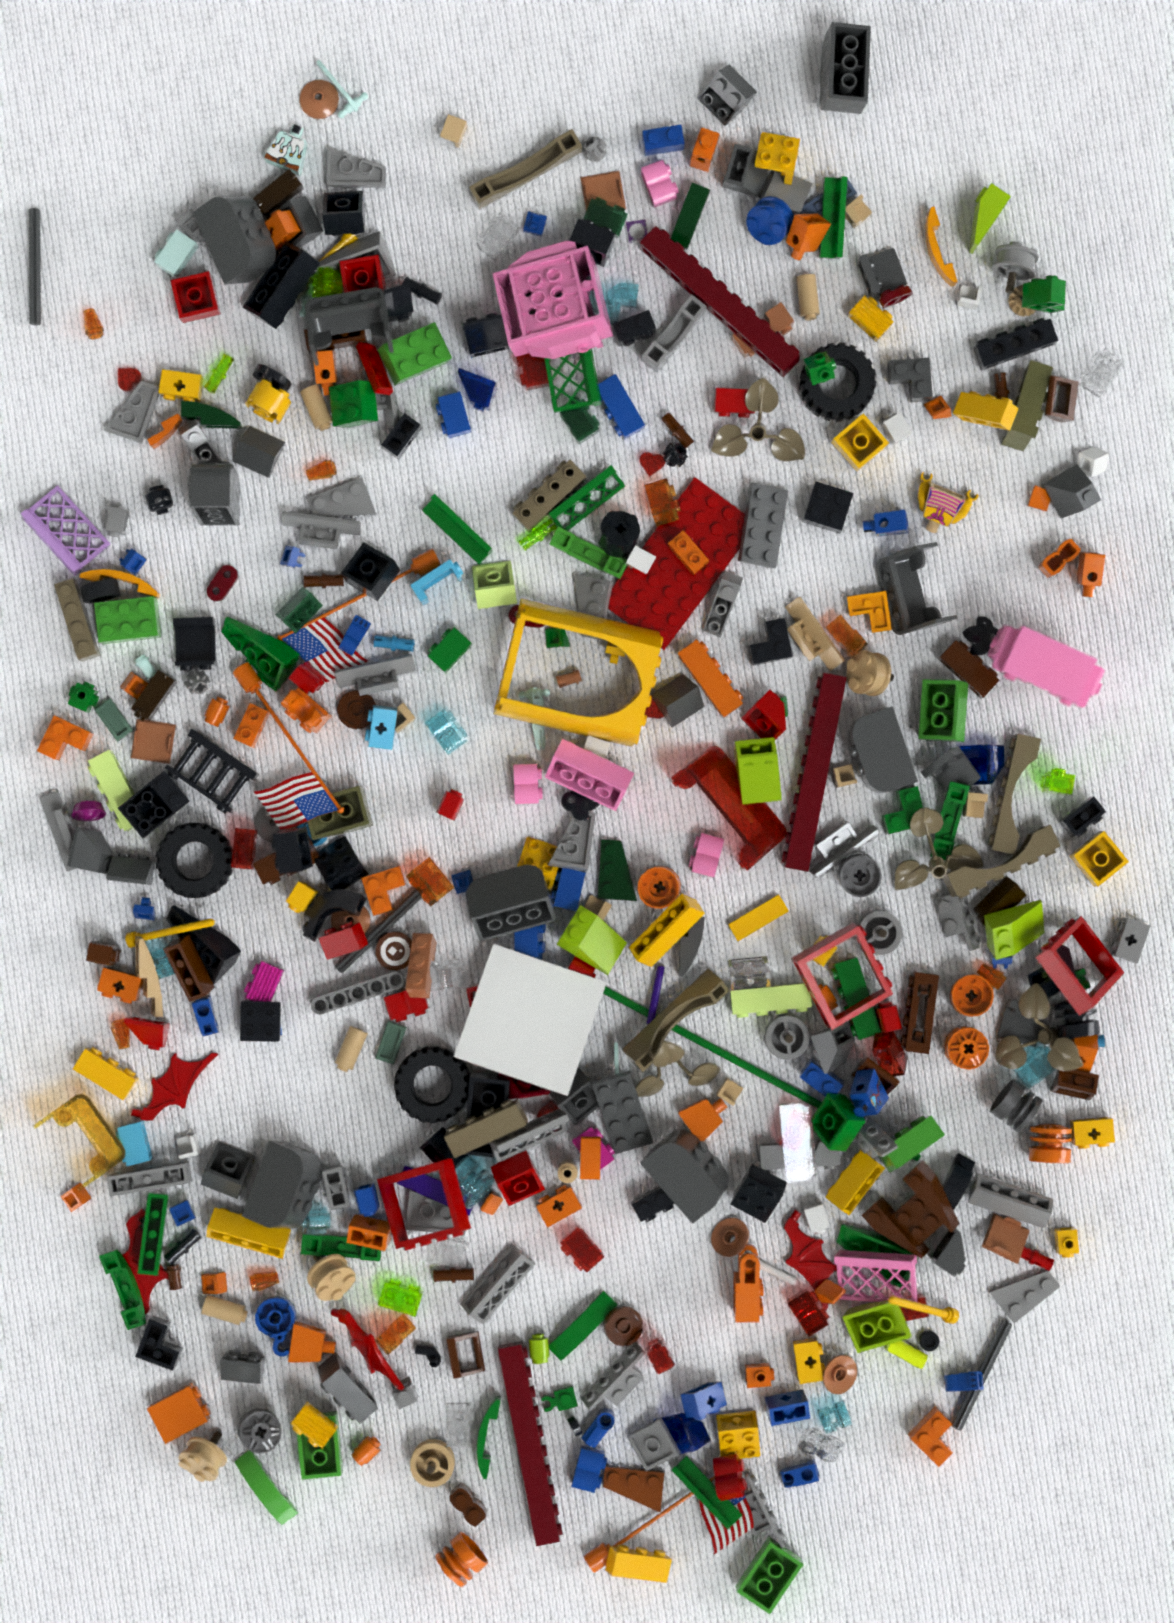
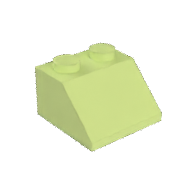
(494, 584)

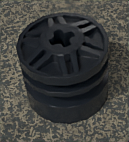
(1075, 1025)

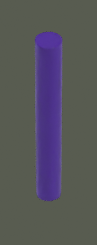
(655, 994)

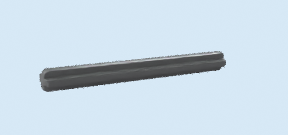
(34, 267)
(380, 929)
(985, 1367)

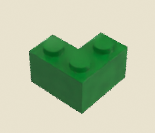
(1044, 294)
(909, 803)

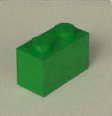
(449, 649)

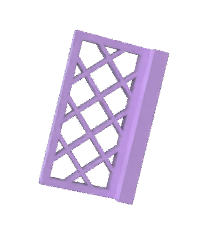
(53, 543)

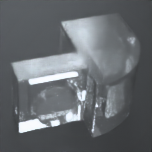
(893, 1186)

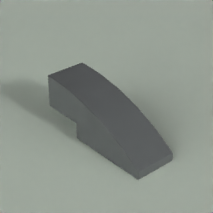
(689, 946)

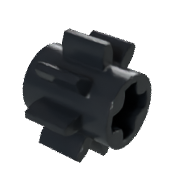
(675, 455)

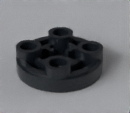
(274, 377)

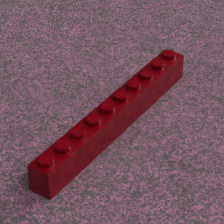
(719, 301)
(815, 772)
(529, 1444)

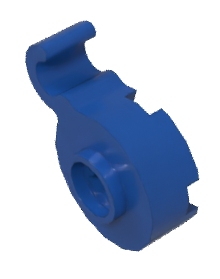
(272, 1328)

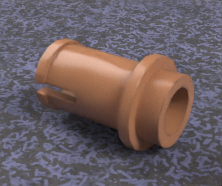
(569, 678)

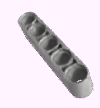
(350, 999)

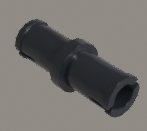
(423, 291)
(182, 1246)

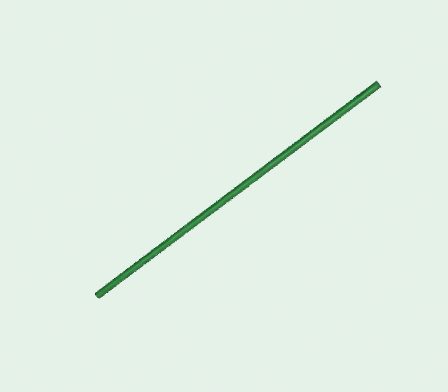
(723, 1053)

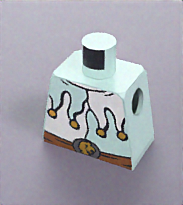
(288, 151)

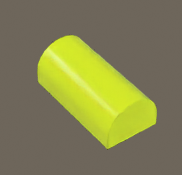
(907, 1353)

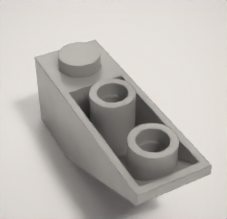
(199, 443)
(722, 604)

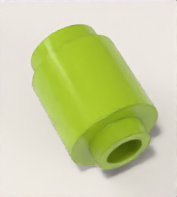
(539, 1348)

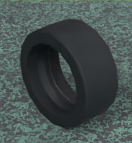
(100, 591)

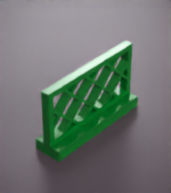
(590, 381)

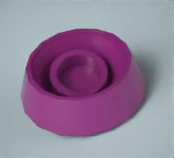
(88, 811)

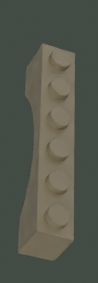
(504, 182)
(1005, 835)
(1037, 843)
(701, 993)

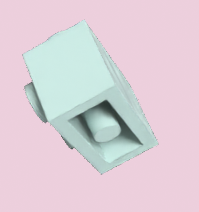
(175, 253)

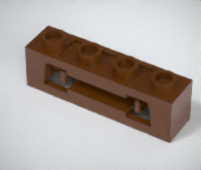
(912, 1003)

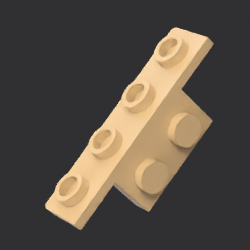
(811, 636)

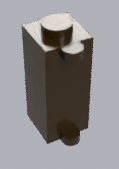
(278, 193)
(153, 696)
(1001, 897)

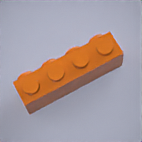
(710, 679)

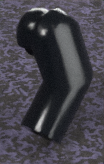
(431, 1354)

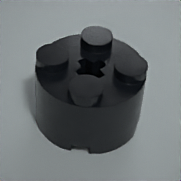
(618, 533)

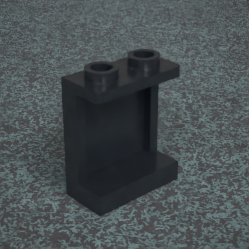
(195, 643)

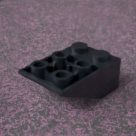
(485, 335)
(153, 804)

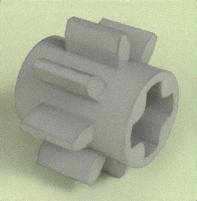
(594, 149)
(197, 682)

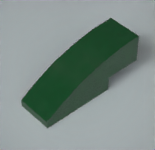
(690, 215)
(209, 416)

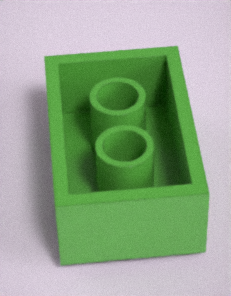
(415, 354)
(127, 620)
(943, 710)
(912, 1141)
(321, 1461)
(769, 1575)

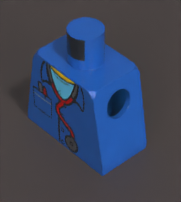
(896, 525)
(867, 1093)

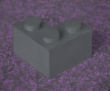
(914, 372)

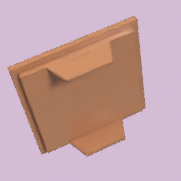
(604, 186)
(153, 741)
(1005, 1237)

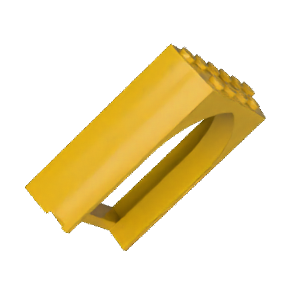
(637, 643)

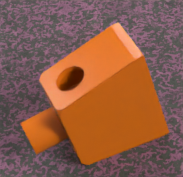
(704, 149)
(806, 233)
(327, 361)
(1087, 564)
(703, 1117)
(309, 1344)

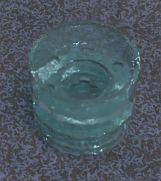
(472, 1185)

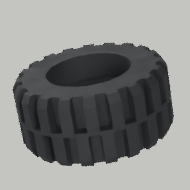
(857, 401)
(168, 854)
(405, 1084)

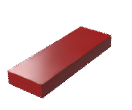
(374, 368)

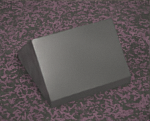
(258, 451)
(678, 700)

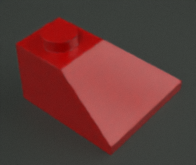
(362, 274)
(767, 716)
(149, 1031)

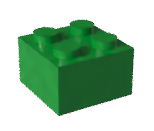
(353, 404)
(836, 1122)

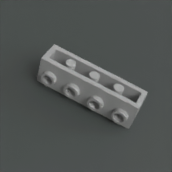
(1010, 1200)

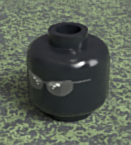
(159, 499)

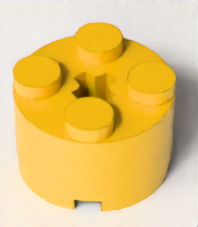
(268, 401)

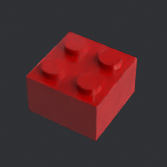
(195, 297)
(517, 1178)

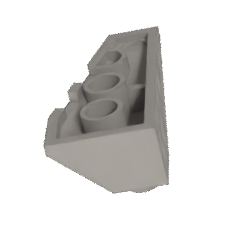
(366, 246)

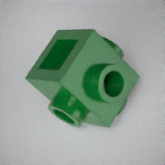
(819, 368)
(76, 696)

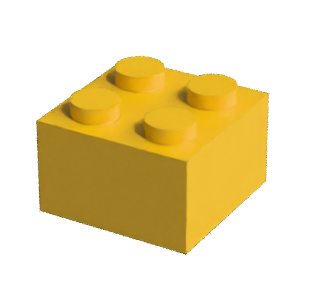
(860, 442)
(1099, 858)

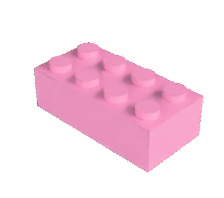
(589, 774)

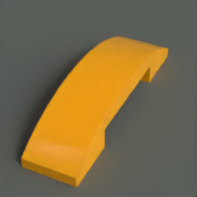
(945, 271)
(143, 587)

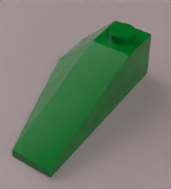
(268, 655)
(860, 1239)

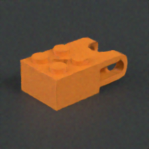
(304, 708)
(748, 1287)

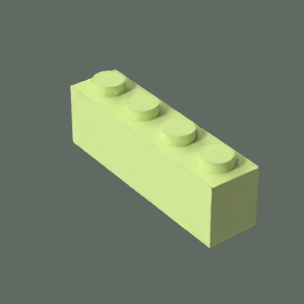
(112, 784)
(772, 998)

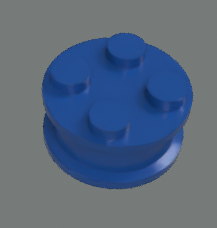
(769, 220)

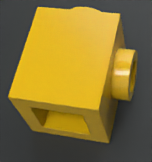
(1066, 1241)

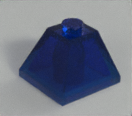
(478, 389)
(987, 761)
(686, 1432)

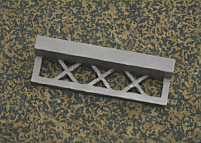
(534, 1128)
(494, 1283)

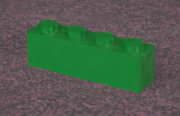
(854, 990)
(153, 1234)

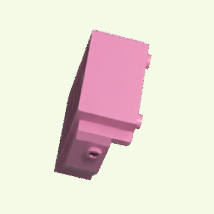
(560, 323)
(1046, 664)

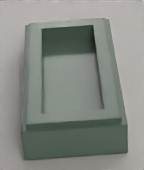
(114, 719)
(390, 1042)

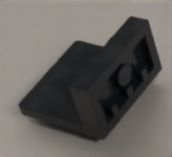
(340, 865)
(260, 1021)

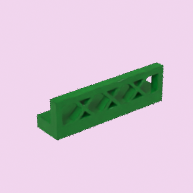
(833, 211)
(581, 494)
(457, 530)
(706, 1492)

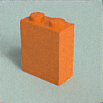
(179, 1412)

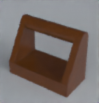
(1066, 401)
(888, 1081)
(1075, 1084)
(454, 1355)

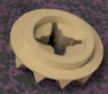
(1015, 303)

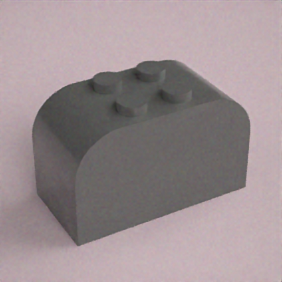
(845, 68)
(236, 238)
(214, 493)
(881, 752)
(509, 902)
(687, 1173)
(283, 1186)

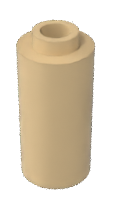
(808, 296)
(316, 407)
(350, 1048)
(567, 1164)
(224, 1310)

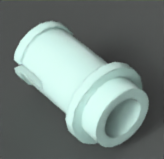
(145, 666)

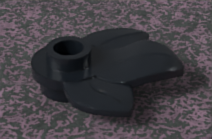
(980, 635)
(580, 806)

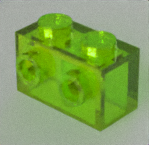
(326, 282)
(1057, 782)
(400, 1297)

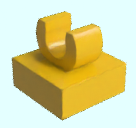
(614, 651)

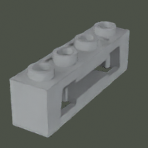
(149, 1178)

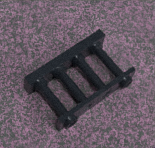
(228, 764)

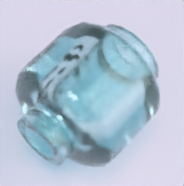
(317, 1221)

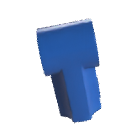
(598, 1429)

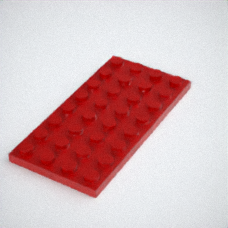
(668, 591)

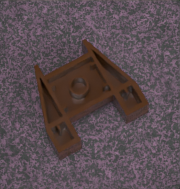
(917, 1216)

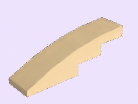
(145, 969)

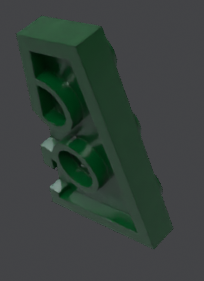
(614, 874)

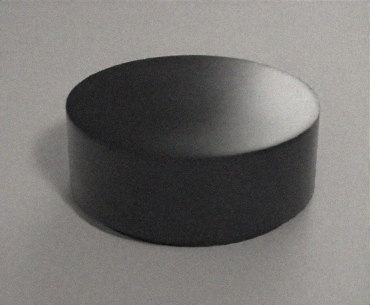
(929, 1340)
(574, 1426)

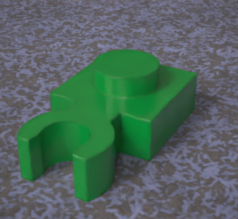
(563, 1399)

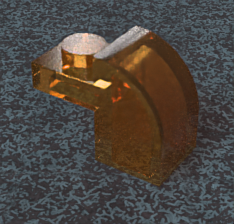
(847, 639)
(394, 1334)

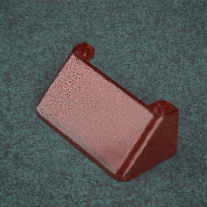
(752, 822)

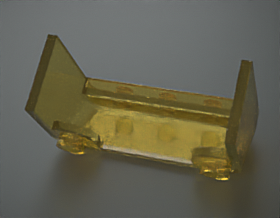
(84, 1113)

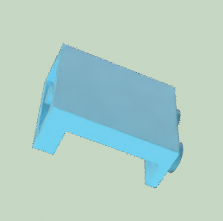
(434, 577)

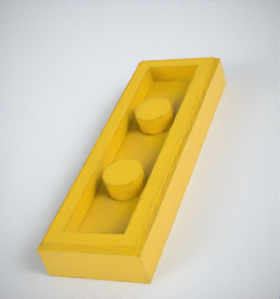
(758, 917)

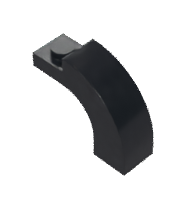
(327, 904)
(958, 1179)

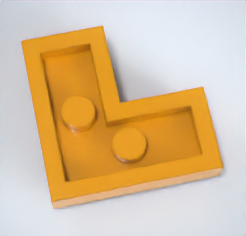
(874, 604)

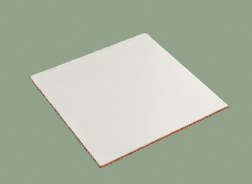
(530, 1019)

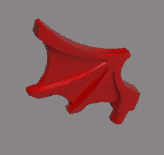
(173, 1086)
(808, 1255)
(145, 1282)
(367, 1346)

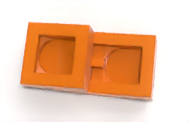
(170, 427)
(590, 1158)

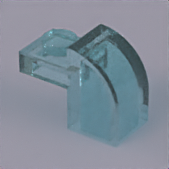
(621, 295)

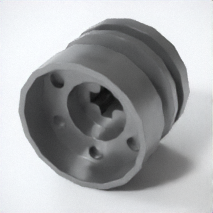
(869, 882)
(1018, 1107)
(249, 1425)

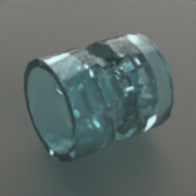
(163, 967)
(841, 1414)

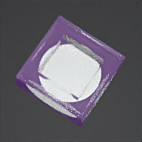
(636, 230)

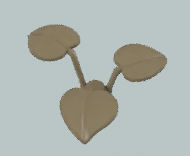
(759, 397)
(910, 873)
(1064, 1052)
(668, 1054)

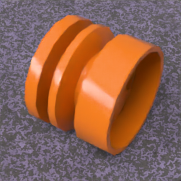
(649, 893)
(979, 987)
(954, 1048)
(1050, 1144)
(458, 1562)

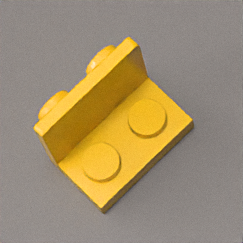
(778, 154)
(539, 854)
(738, 1434)

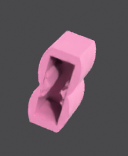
(658, 183)
(526, 783)
(707, 855)

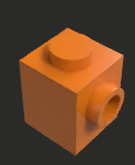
(759, 1375)

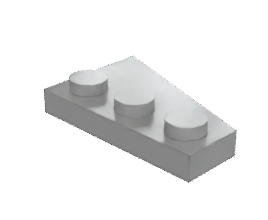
(344, 500)
(1025, 1294)

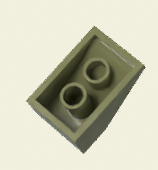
(355, 815)

